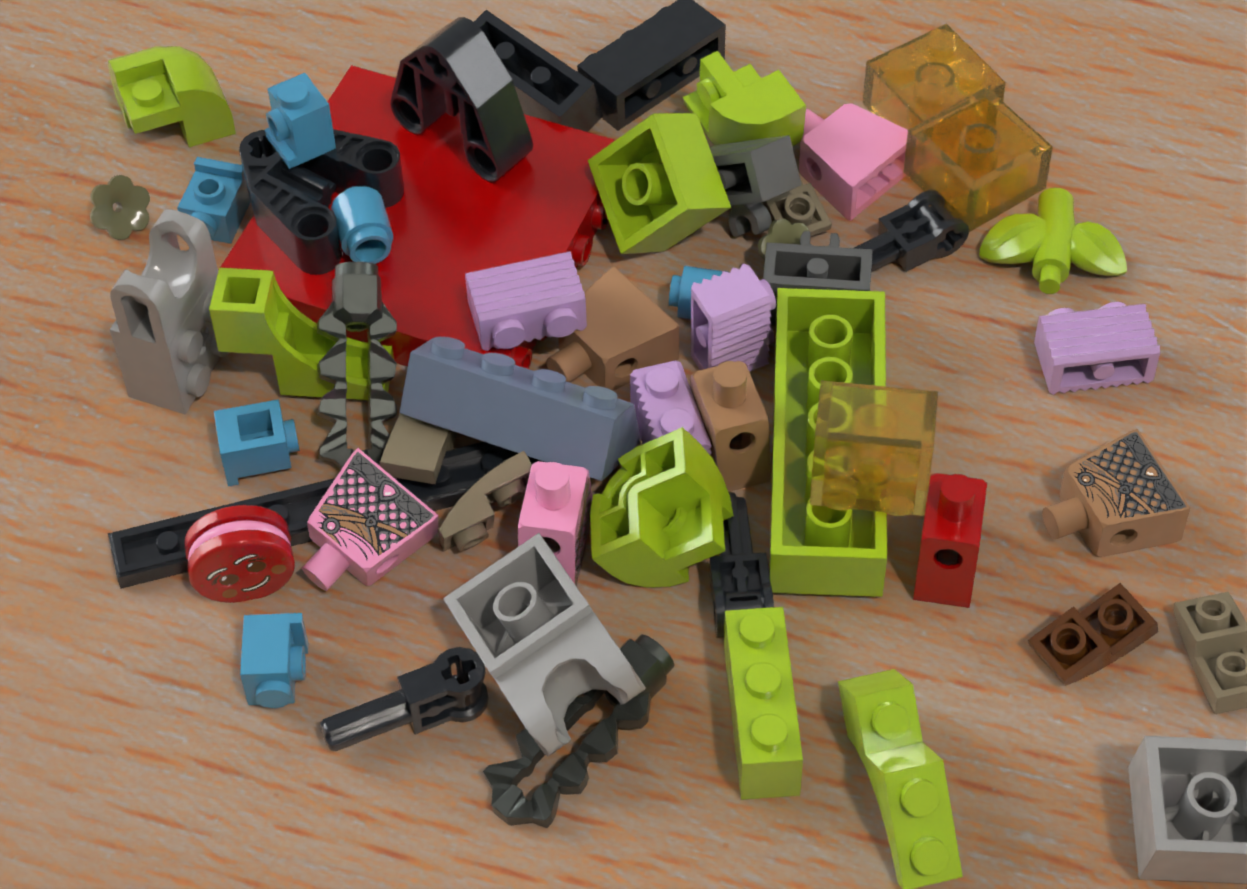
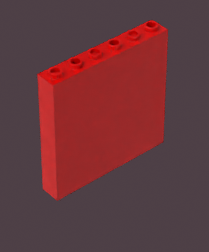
(449, 219)

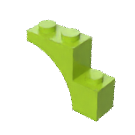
(257, 318)
(904, 776)

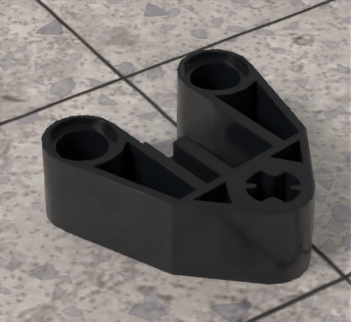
(464, 75)
(295, 201)

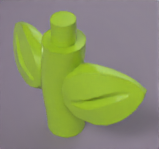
(1054, 242)

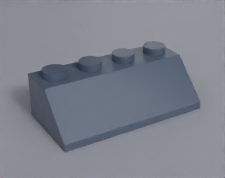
(518, 407)

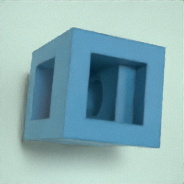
(299, 121)
(217, 197)
(254, 440)
(273, 658)

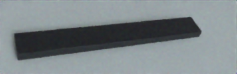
(159, 547)

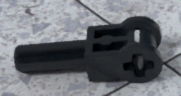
(916, 233)
(738, 575)
(423, 699)

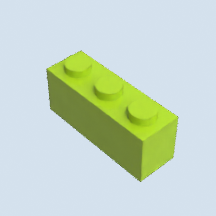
(762, 703)

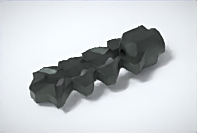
(356, 307)
(508, 802)

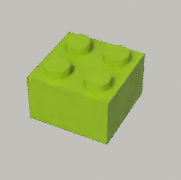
(659, 183)

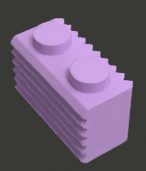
(526, 301)
(731, 319)
(1096, 347)
(665, 403)

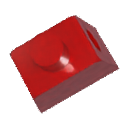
(954, 523)

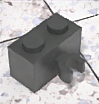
(753, 174)
(816, 267)

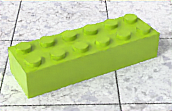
(835, 340)

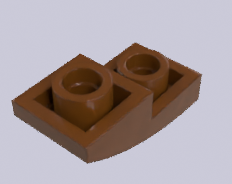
(1095, 637)

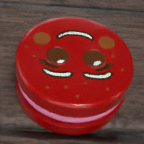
(239, 553)

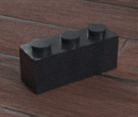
(653, 60)
(542, 81)

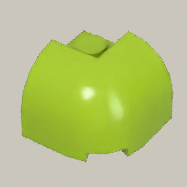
(171, 87)
(744, 105)
(660, 512)

